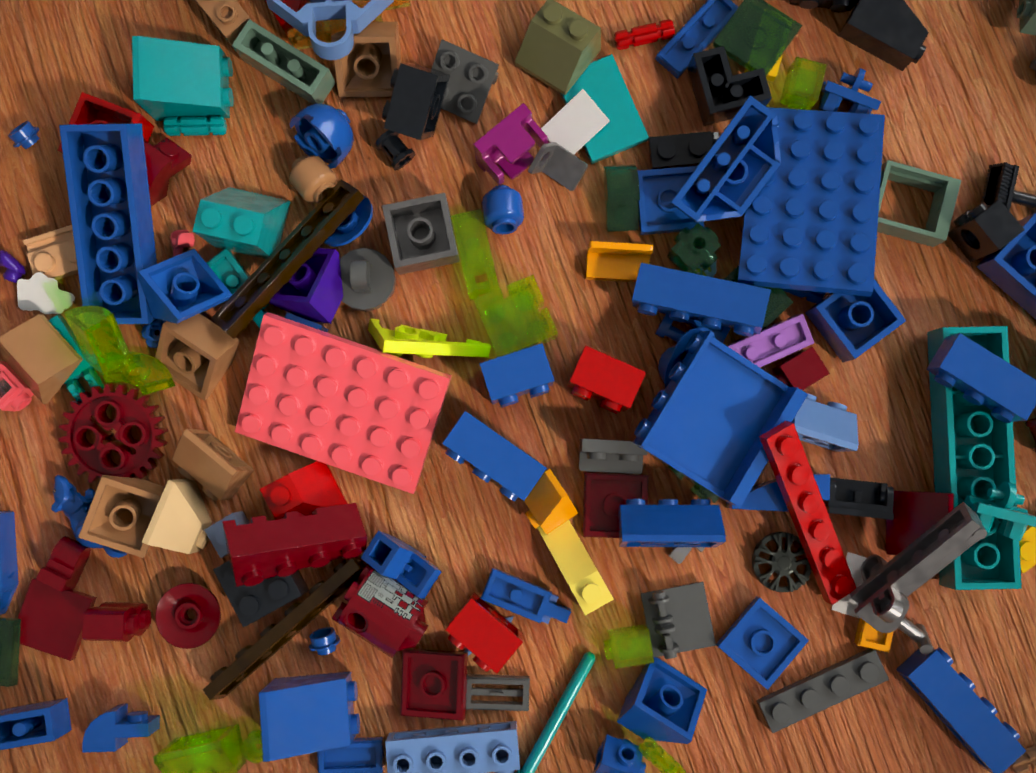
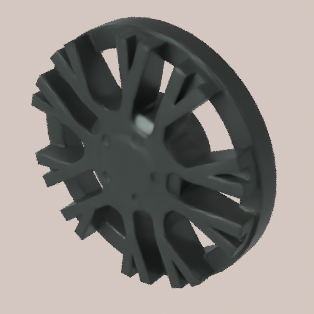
(781, 562)

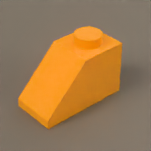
(549, 504)

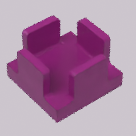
(509, 145)

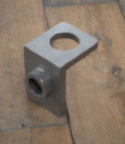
(559, 165)

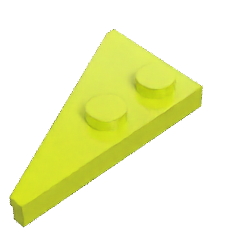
(423, 342)

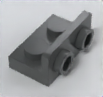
(610, 456)

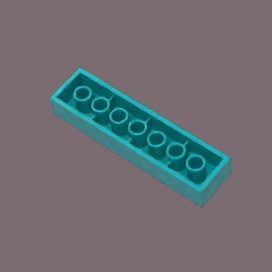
(970, 457)

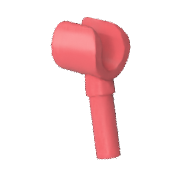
(181, 239)

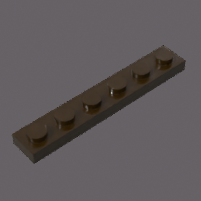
(287, 258)
(276, 636)

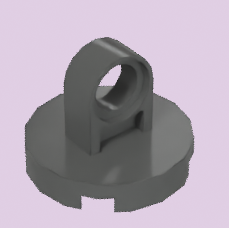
(366, 279)

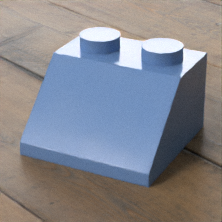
(827, 425)

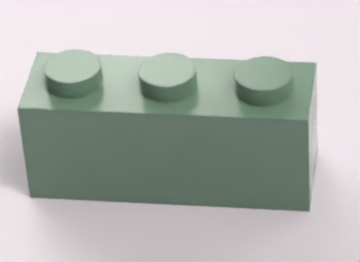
(284, 63)

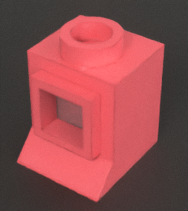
(13, 391)

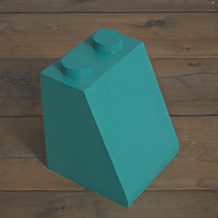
(181, 78)
(242, 221)

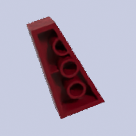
(293, 542)

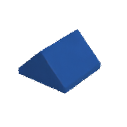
(182, 287)

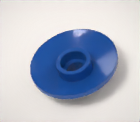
(353, 225)

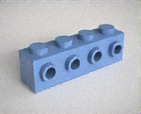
(455, 749)

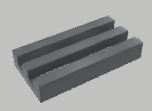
(497, 679)

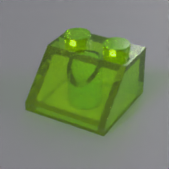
(203, 752)

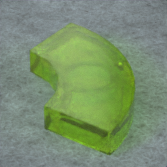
(145, 373)

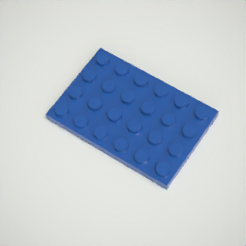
(819, 208)

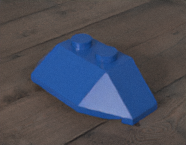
(733, 167)

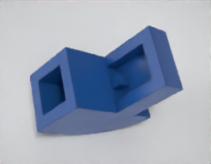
(401, 562)

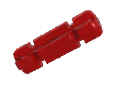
(644, 34)

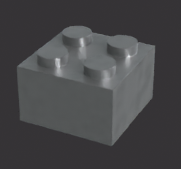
(421, 233)

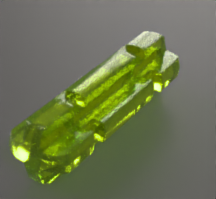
(659, 757)

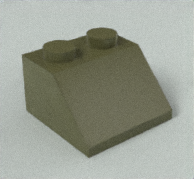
(558, 46)

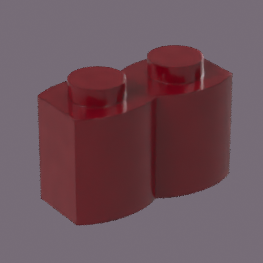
(115, 621)

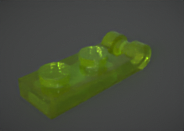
(474, 252)

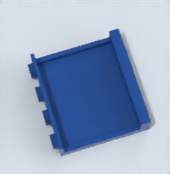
(713, 418)

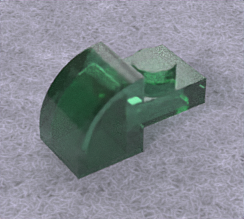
(621, 197)

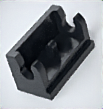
(860, 498)

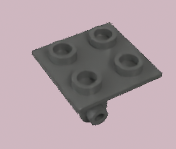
(468, 81)
(678, 619)

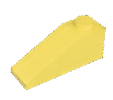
(577, 567)

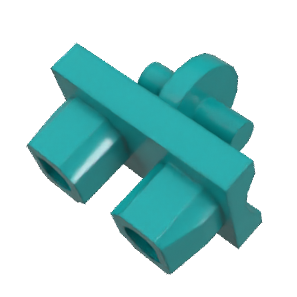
(1013, 518)

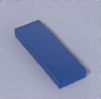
(695, 35)

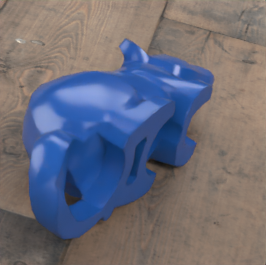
(76, 509)

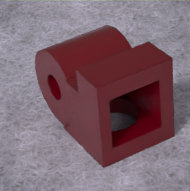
(64, 565)

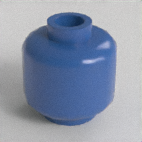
(503, 209)

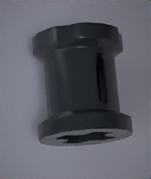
(394, 149)

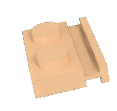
(53, 253)

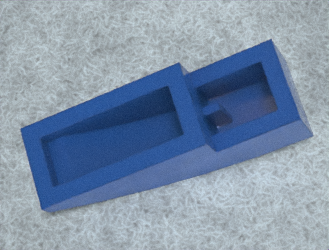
(769, 497)

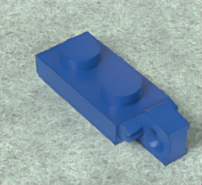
(523, 598)

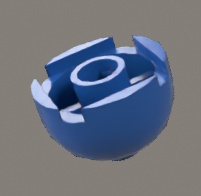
(323, 133)

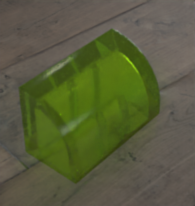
(99, 338)

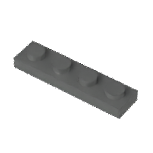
(822, 690)

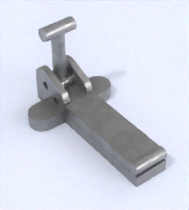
(887, 585)

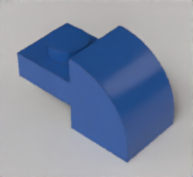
(114, 728)

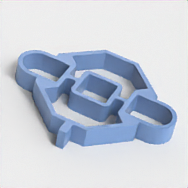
(317, 10)

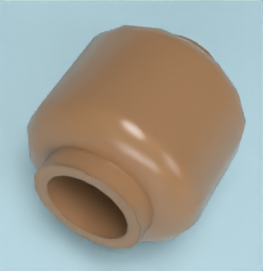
(312, 178)

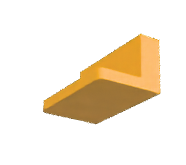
(616, 260)

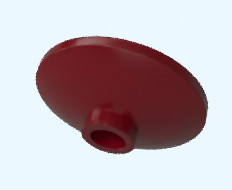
(174, 621)

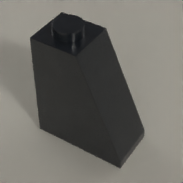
(886, 31)

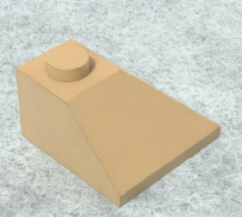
(179, 519)

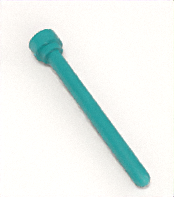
(558, 714)

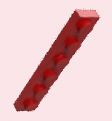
(808, 511)

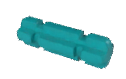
(195, 126)

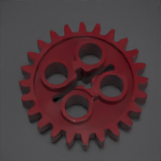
(130, 412)

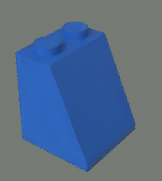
(307, 714)

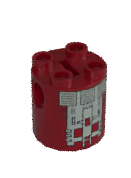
(383, 613)

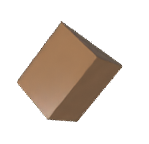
(39, 356)

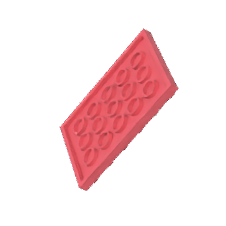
(341, 402)

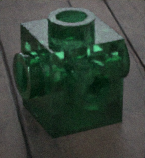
(694, 249)

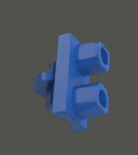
(835, 93)

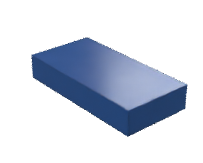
(362, 756)

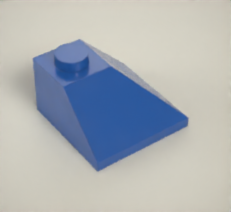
(663, 704)

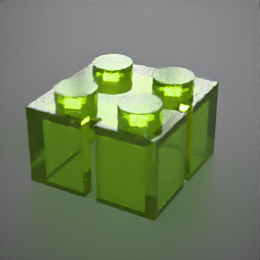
(516, 321)

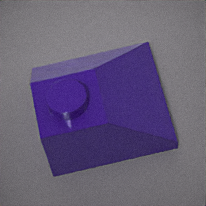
(314, 288)

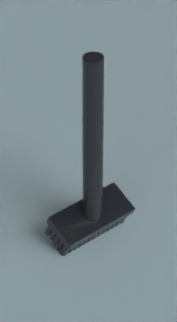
(1001, 185)

